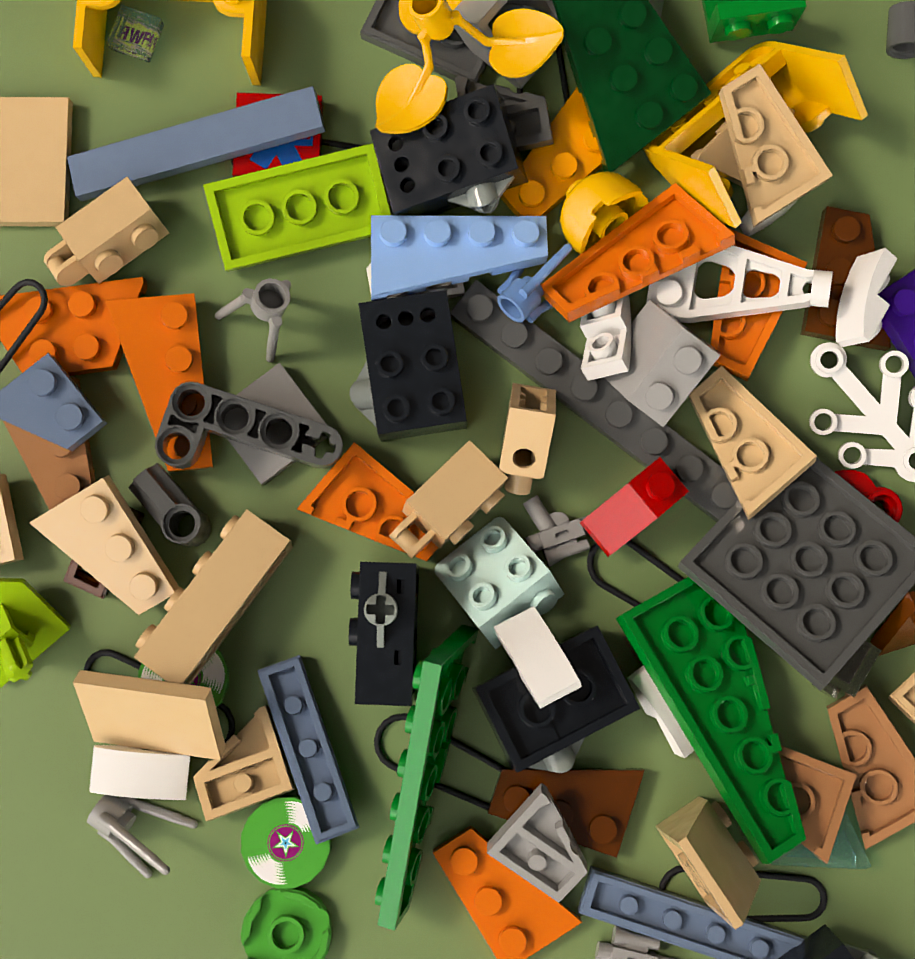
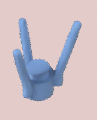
(522, 297)

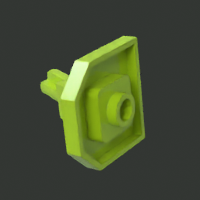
(26, 628)

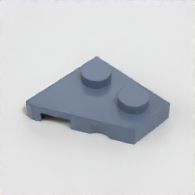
(50, 405)

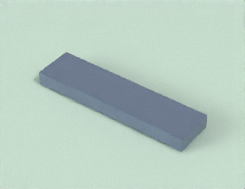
(308, 749)

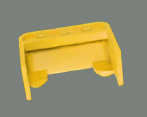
(92, 19)
(808, 81)

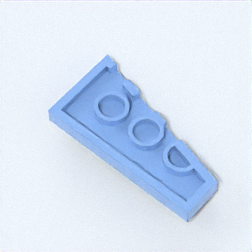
(435, 250)

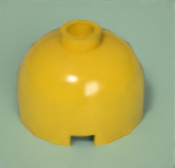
(597, 207)

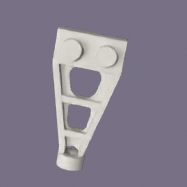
(678, 295)

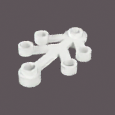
(878, 418)

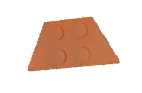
(73, 327)

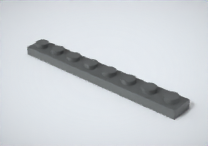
(594, 400)

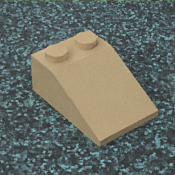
(712, 858)

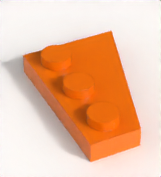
(745, 337)
(363, 500)

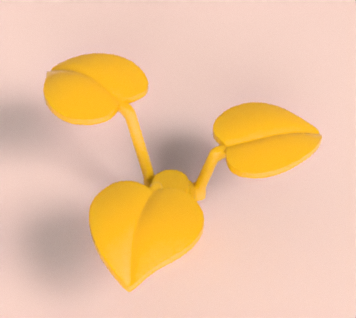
(414, 97)

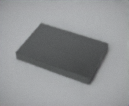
(449, 56)

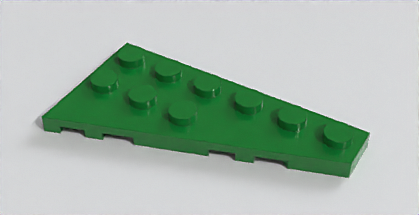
(720, 701)
(421, 766)

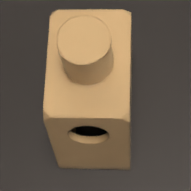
(527, 436)

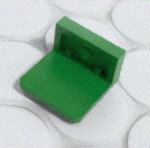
(750, 18)

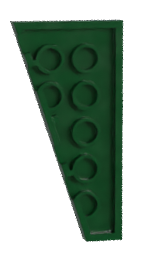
(627, 72)

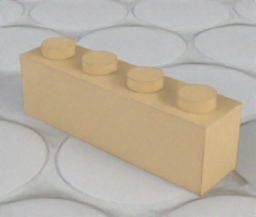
(214, 599)

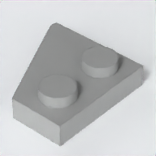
(540, 846)

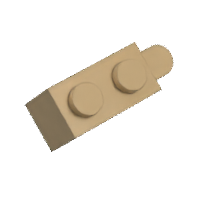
(104, 236)
(450, 500)

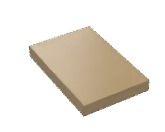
(34, 160)
(150, 714)

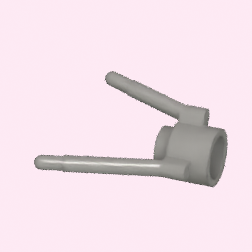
(268, 304)
(114, 819)

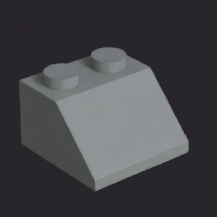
(664, 363)

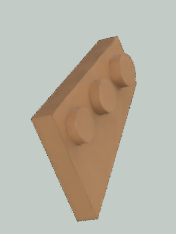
(54, 468)
(880, 759)
(820, 797)

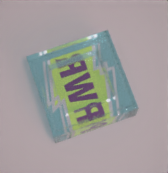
(135, 33)

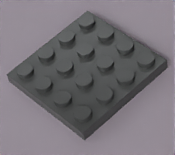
(808, 570)

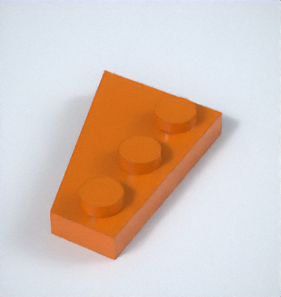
(504, 906)

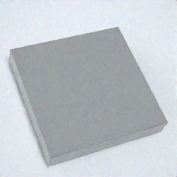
(280, 392)

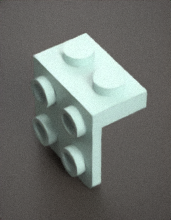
(497, 578)

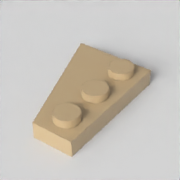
(769, 146)
(749, 441)
(109, 544)

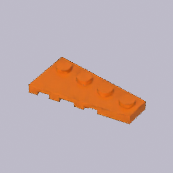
(645, 248)
(162, 353)

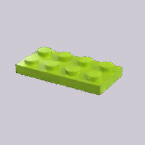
(296, 207)

